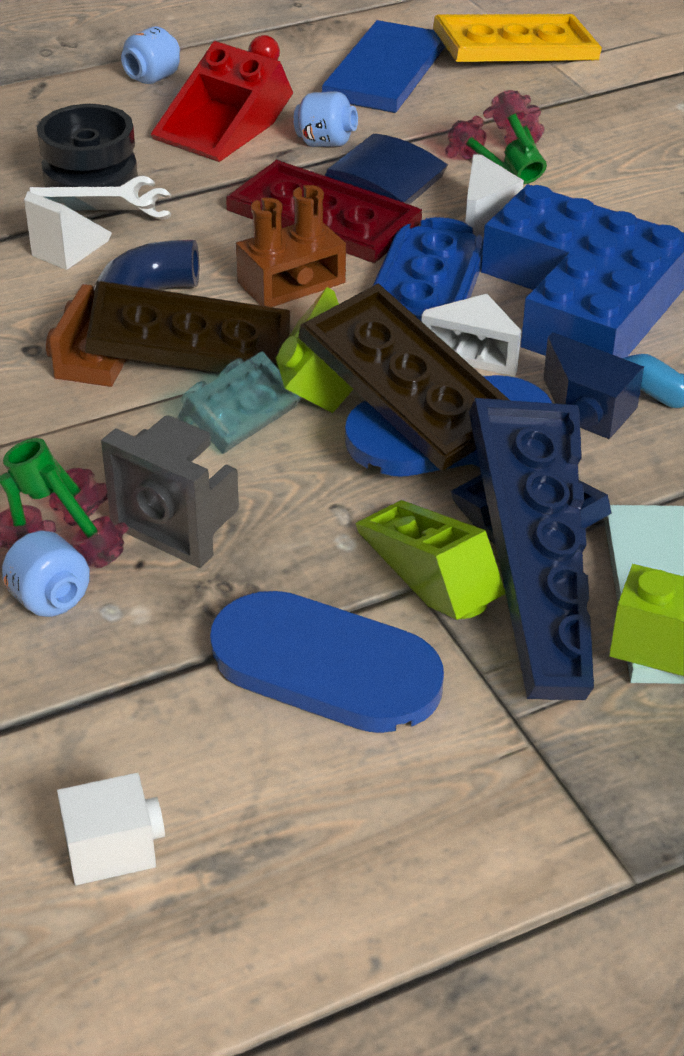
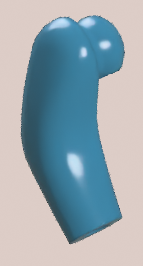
(660, 380)

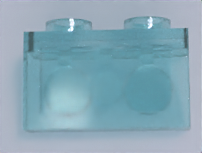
(238, 401)

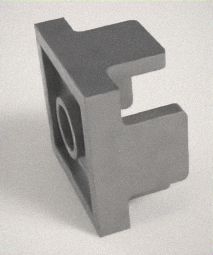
(164, 493)

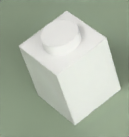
(110, 828)

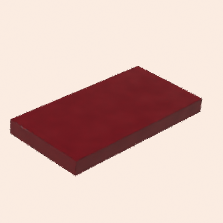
(356, 215)

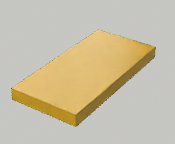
(515, 37)

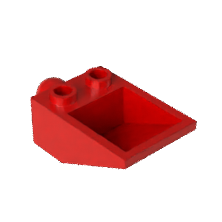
(227, 100)

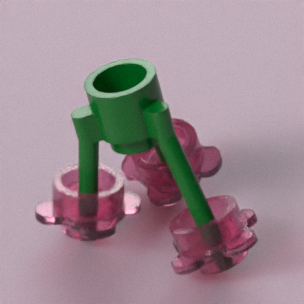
(522, 129)
(73, 492)

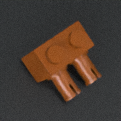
(290, 260)

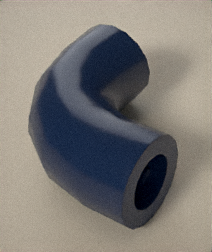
(156, 266)

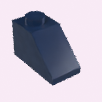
(594, 380)

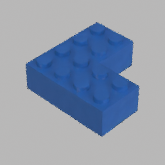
(590, 269)

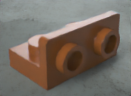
(68, 342)

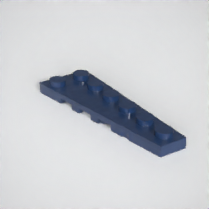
(534, 506)

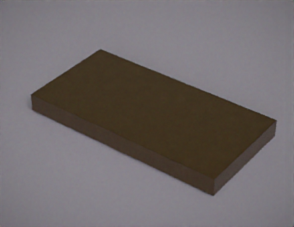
(181, 328)
(402, 371)

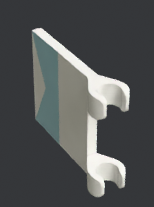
(108, 198)

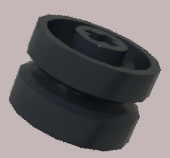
(87, 147)

